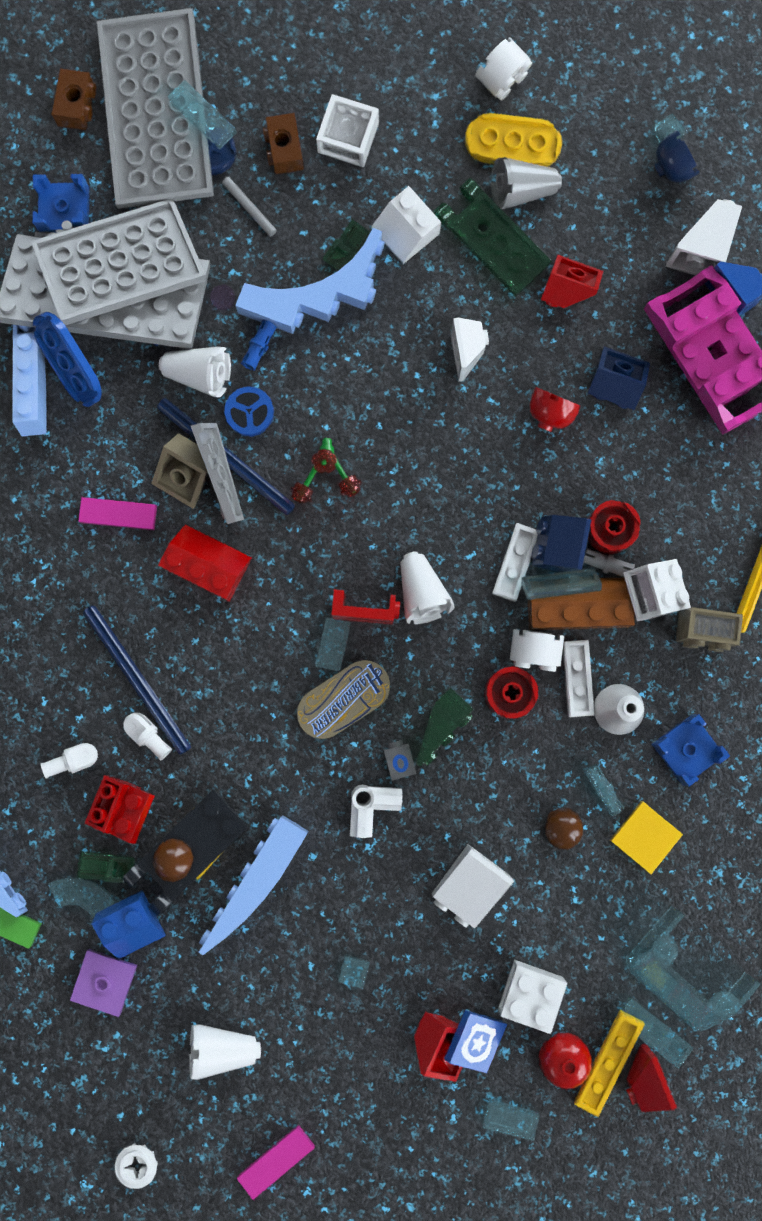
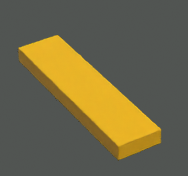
(609, 1063)

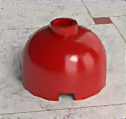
(552, 410)
(565, 1060)

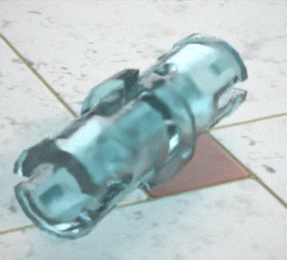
(604, 790)

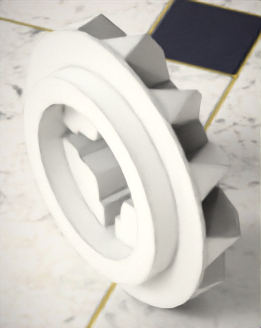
(128, 1175)

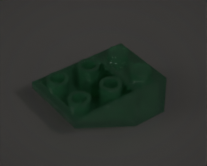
(443, 719)

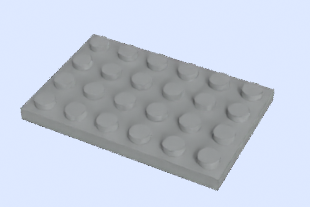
(118, 261)

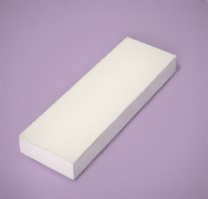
(515, 562)
(578, 678)

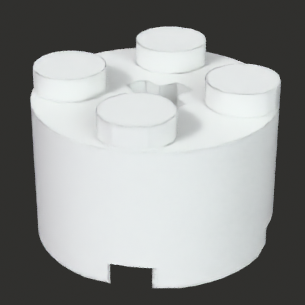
(503, 68)
(537, 649)

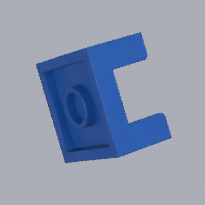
(61, 203)
(689, 750)

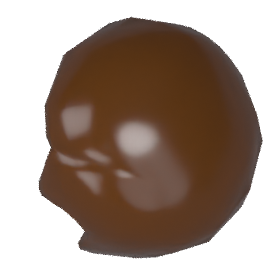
(563, 828)
(172, 860)

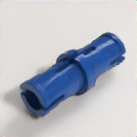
(258, 345)

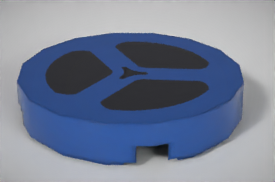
(249, 411)

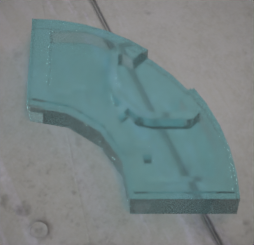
(81, 893)

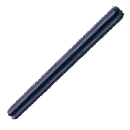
(234, 462)
(136, 679)

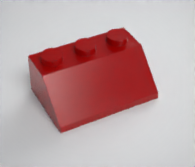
(205, 562)

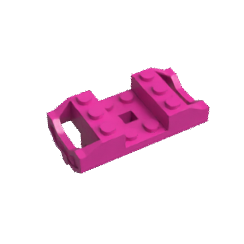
(714, 325)

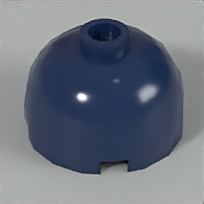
(675, 159)

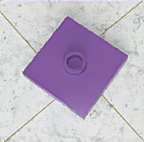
(103, 982)

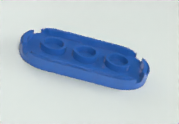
(66, 359)

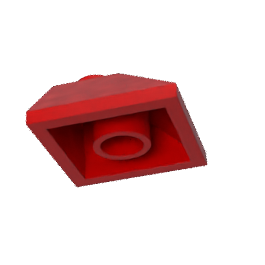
(570, 283)
(432, 1044)
(648, 1083)

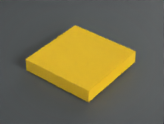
(646, 837)

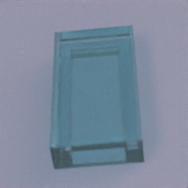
(333, 644)
(510, 1120)

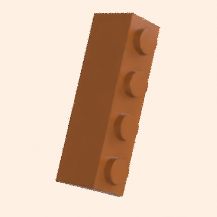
(587, 610)

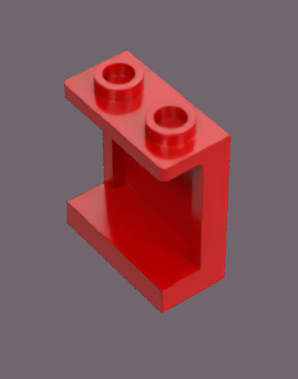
(362, 614)

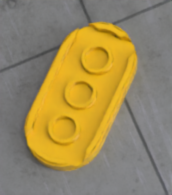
(513, 137)

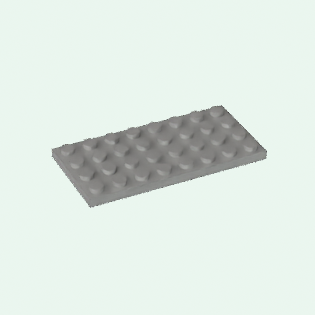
(150, 141)
(159, 320)

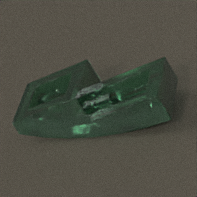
(347, 245)
(103, 866)

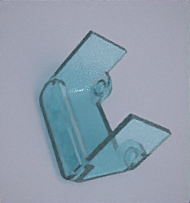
(651, 966)

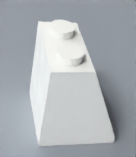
(707, 240)
(471, 887)

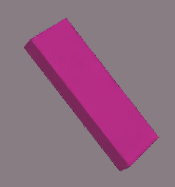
(117, 513)
(275, 1162)

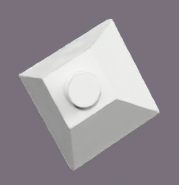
(468, 344)

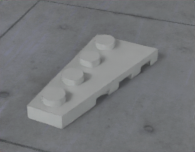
(216, 463)

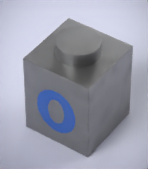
(399, 760)

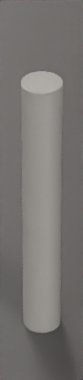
(249, 206)

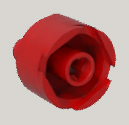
(625, 534)
(518, 680)

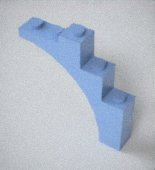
(318, 299)

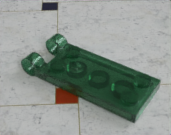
(502, 247)

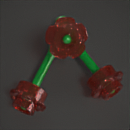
(325, 461)

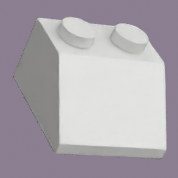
(407, 225)

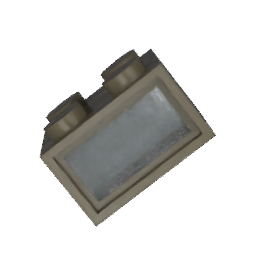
(709, 628)

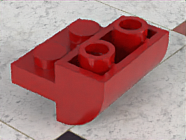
(119, 809)

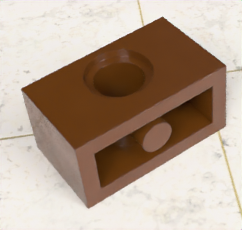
(73, 85)
(283, 129)

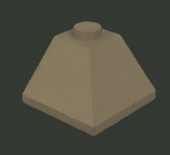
(181, 470)

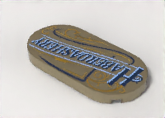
(343, 699)

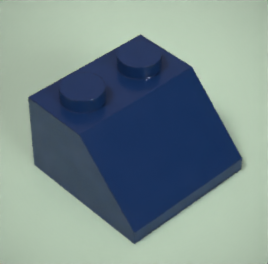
(619, 378)
(561, 543)

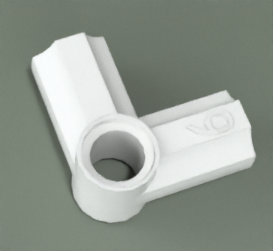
(362, 814)

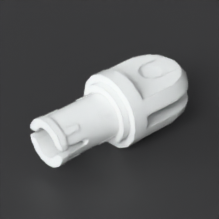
(145, 733)
(73, 760)

